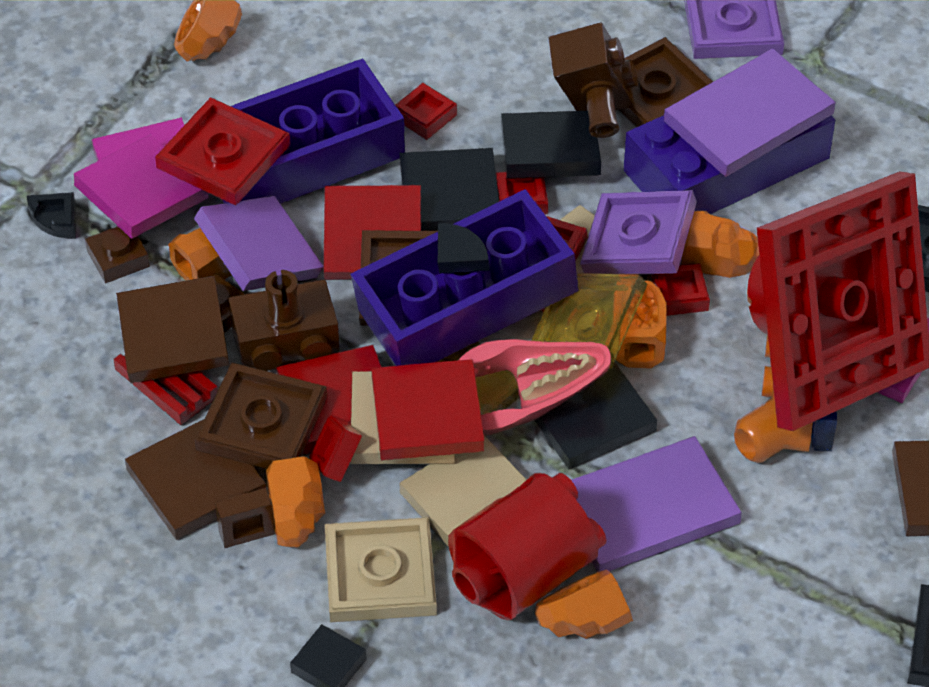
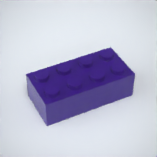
(336, 127)
(663, 161)
(433, 315)

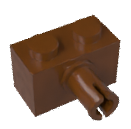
(594, 75)
(284, 323)

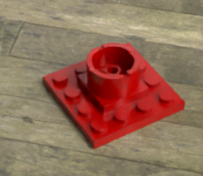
(842, 299)

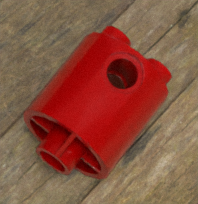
(523, 545)

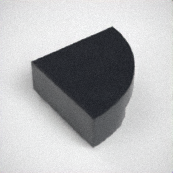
(54, 213)
(460, 250)

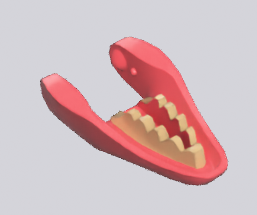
(544, 375)

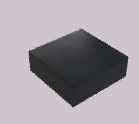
(328, 659)

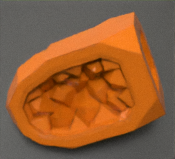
(206, 28)
(719, 246)
(196, 257)
(646, 336)
(295, 499)
(585, 607)

